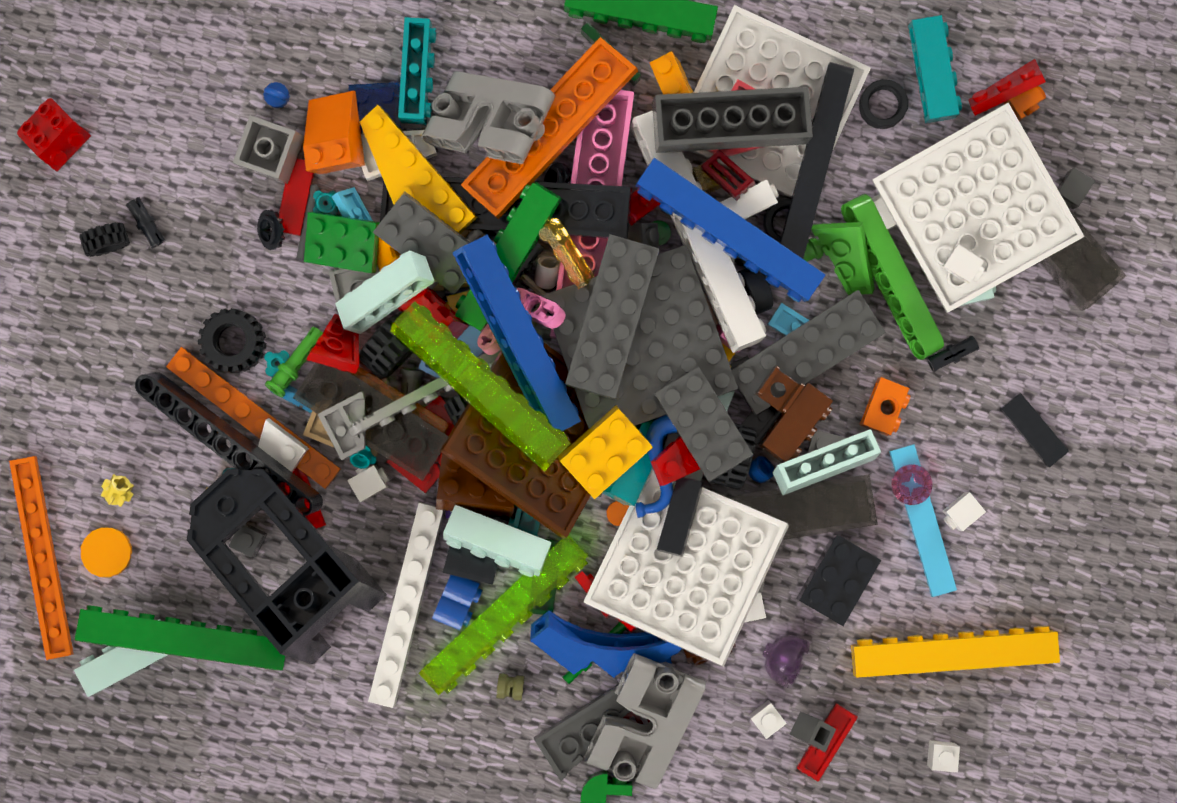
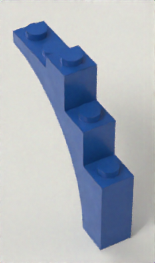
(578, 647)

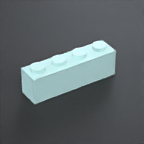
(384, 292)
(826, 462)
(496, 541)
(112, 667)

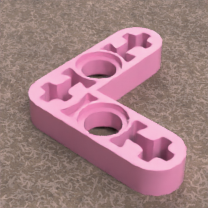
(528, 300)

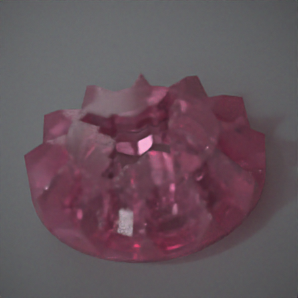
(920, 476)

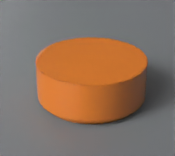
(616, 512)

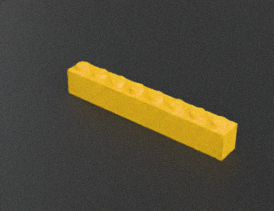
(955, 653)

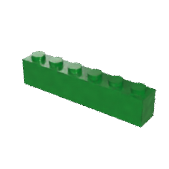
(669, 16)
(514, 243)

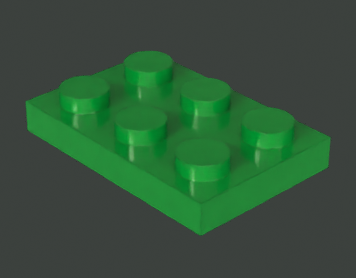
(341, 242)

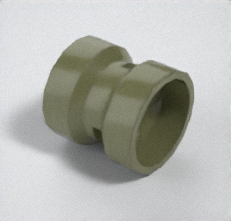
(510, 686)

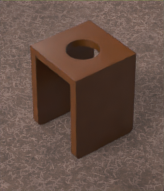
(792, 390)

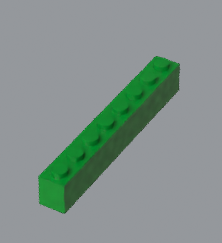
(176, 638)

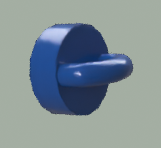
(276, 95)
(761, 469)

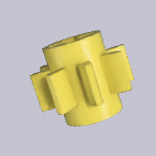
(117, 490)

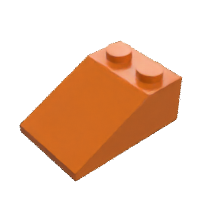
(333, 134)

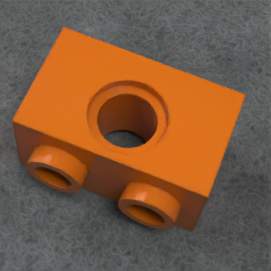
(873, 416)

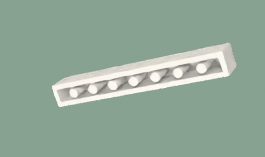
(406, 605)

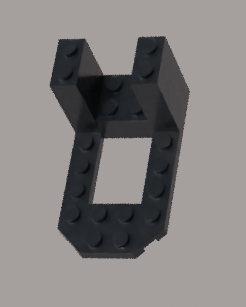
(310, 596)

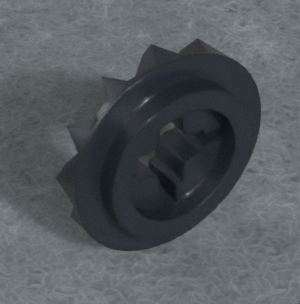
(557, 172)
(269, 238)

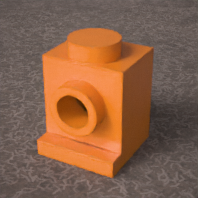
(1026, 102)

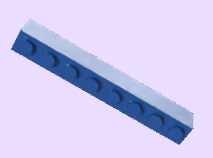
(729, 230)
(515, 332)

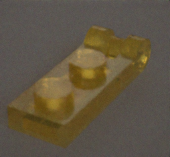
(566, 252)

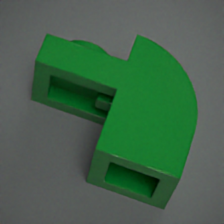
(597, 787)

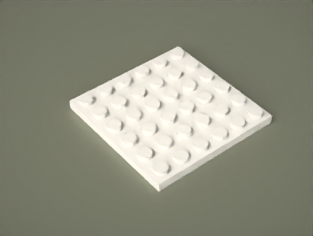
(769, 59)
(981, 193)
(695, 597)

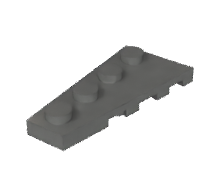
(569, 739)

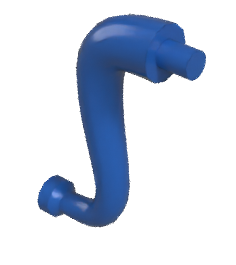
(656, 432)

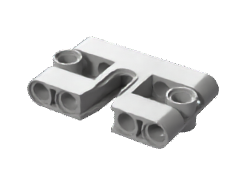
(501, 110)
(650, 745)

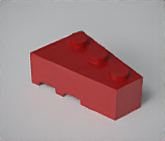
(439, 309)

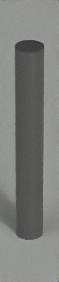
(309, 208)

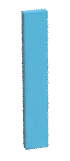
(925, 530)

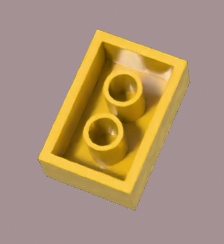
(605, 452)

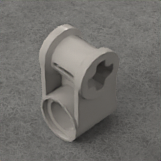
(546, 269)

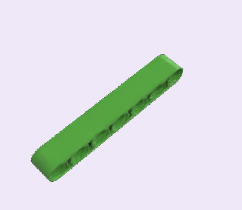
(894, 279)

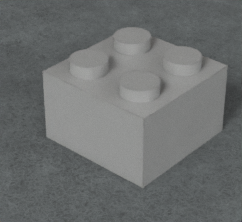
(268, 149)

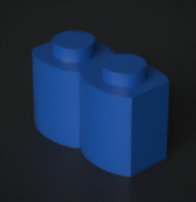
(456, 601)

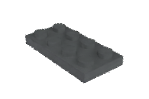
(419, 230)
(703, 424)

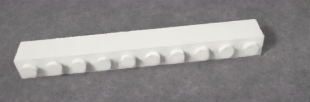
(713, 266)

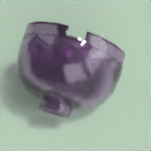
(785, 658)

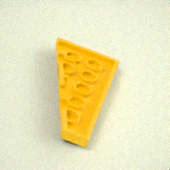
(409, 171)

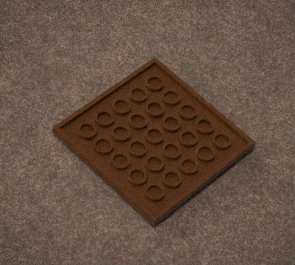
(486, 453)

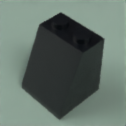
(466, 565)

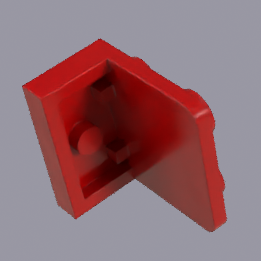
(52, 134)

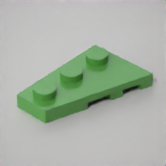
(849, 254)

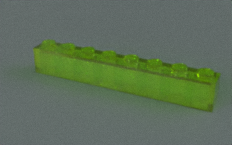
(480, 386)
(502, 615)

